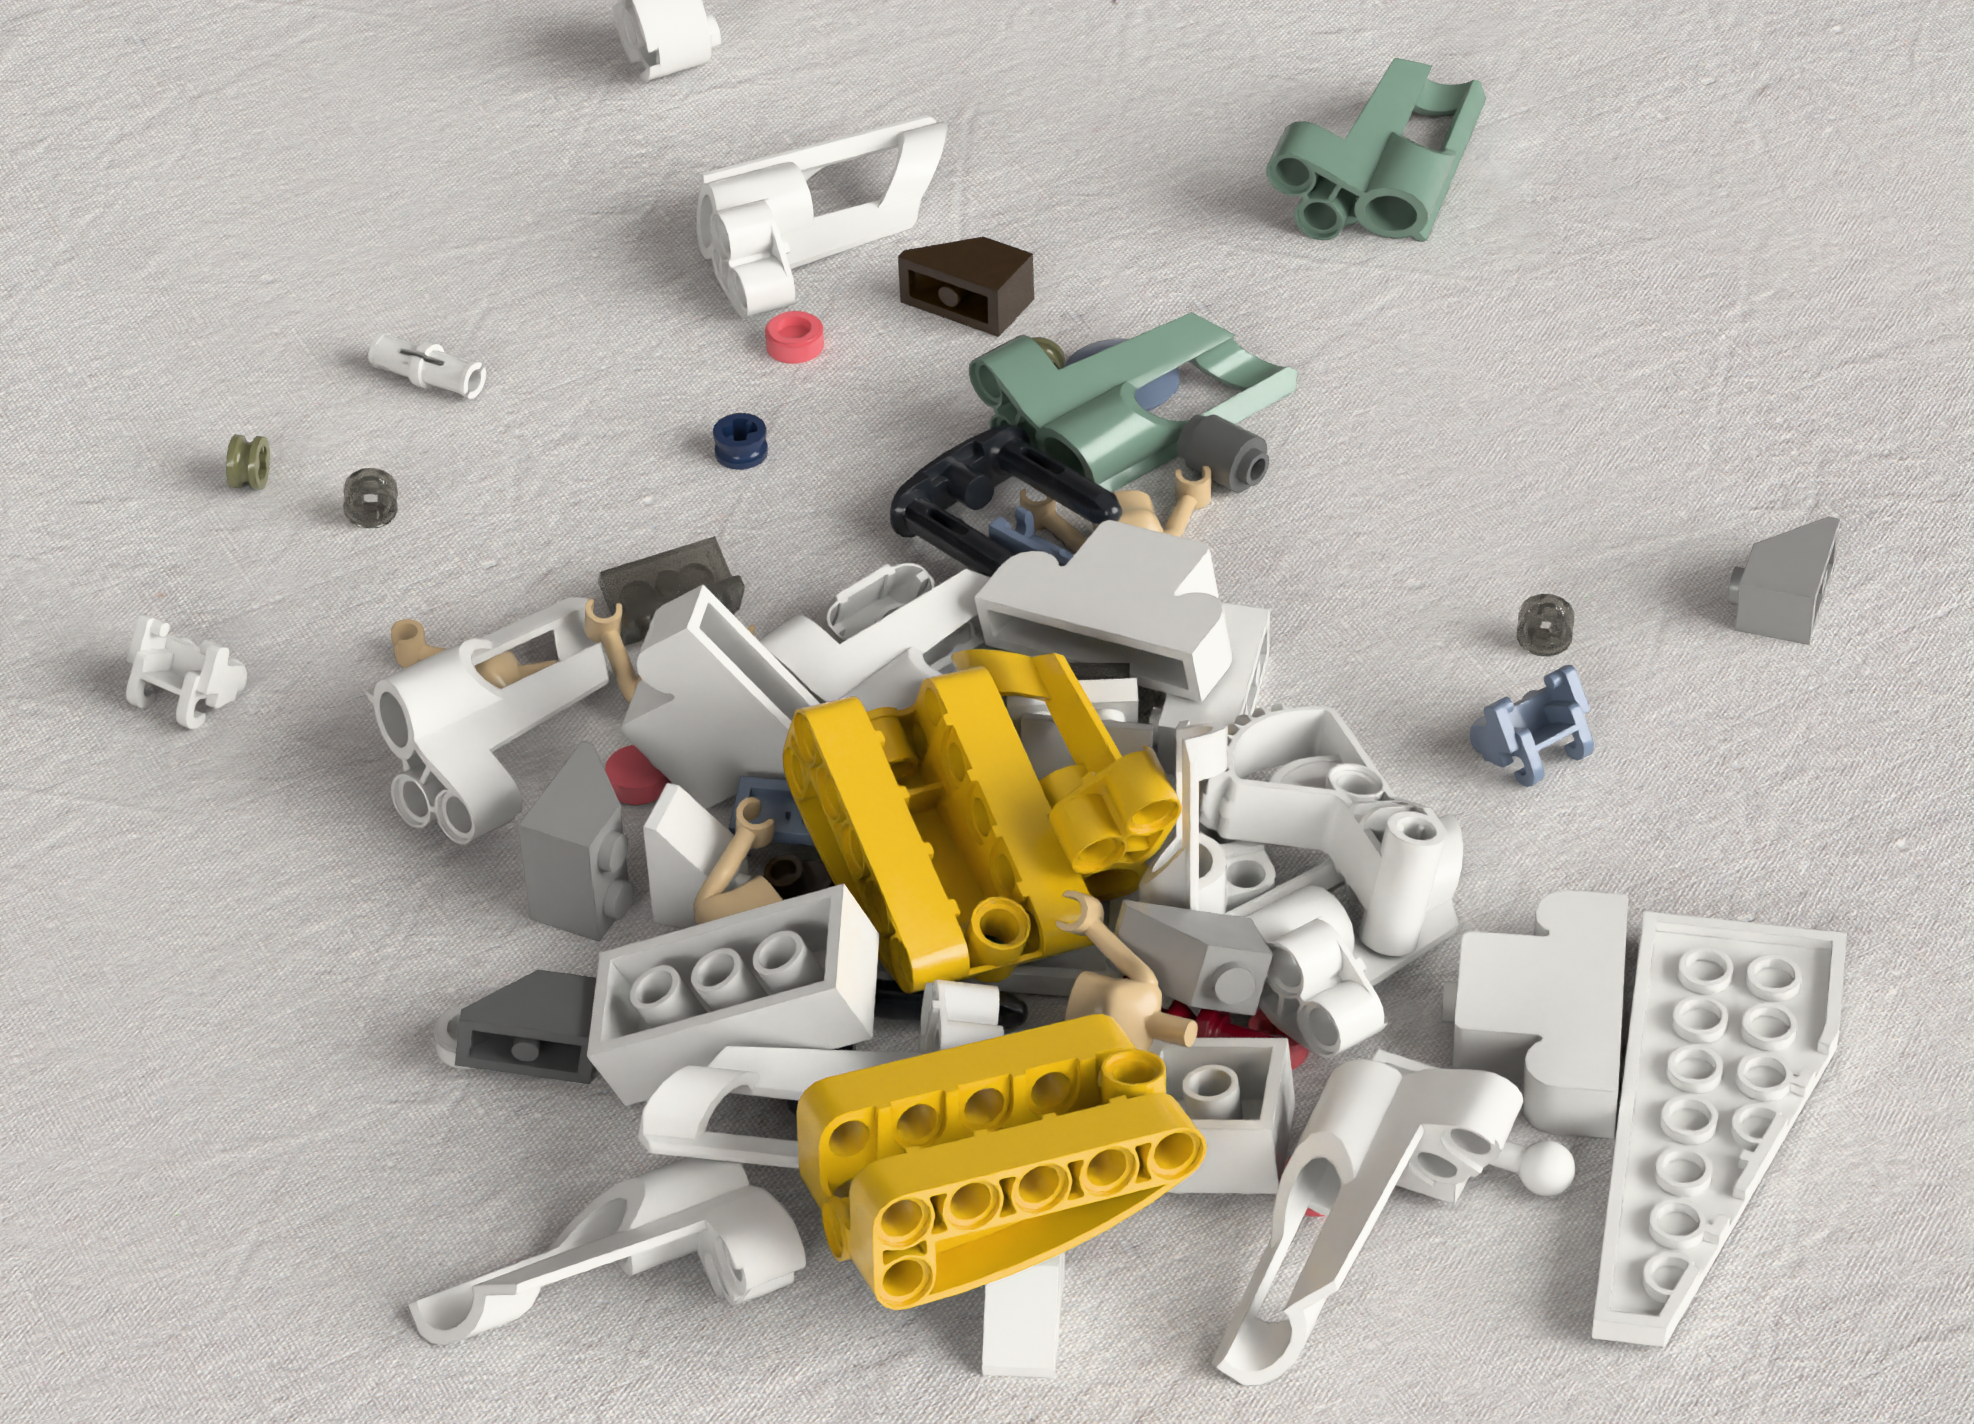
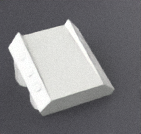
(882, 595)

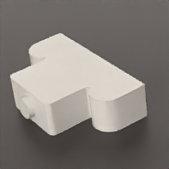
(1116, 601)
(710, 700)
(1548, 1010)

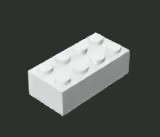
(754, 979)

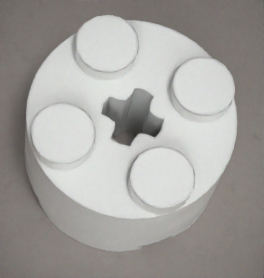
(666, 34)

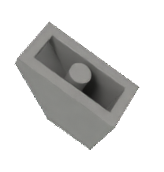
(1786, 582)
(1198, 954)

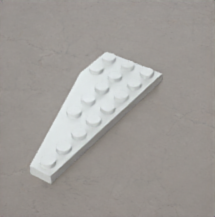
(1715, 1072)

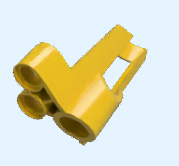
(1107, 806)

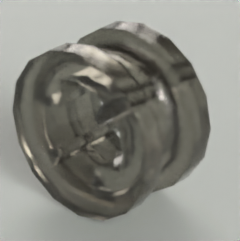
(370, 513)
(1545, 609)

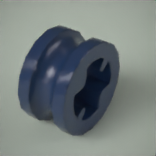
(740, 441)

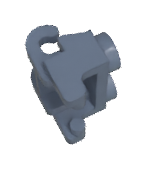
(1534, 724)

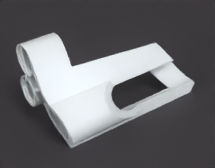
(761, 218)
(884, 660)
(1197, 864)
(1319, 972)
(682, 1105)
(1345, 1167)
(641, 1223)

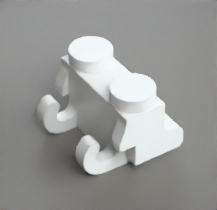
(181, 669)

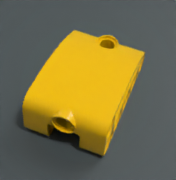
(936, 829)
(989, 1155)

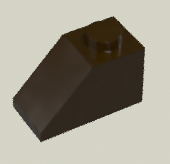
(969, 282)

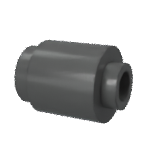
(1231, 452)

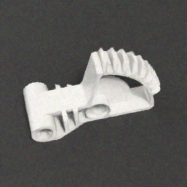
(1333, 803)

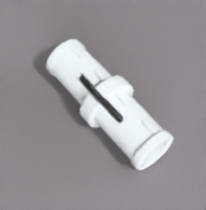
(427, 365)

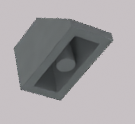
(531, 1028)

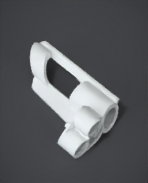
(451, 720)

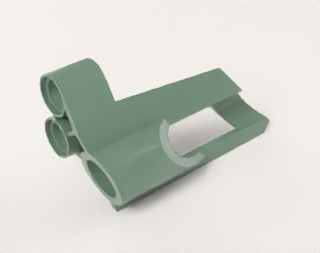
(1376, 171)
(1090, 409)

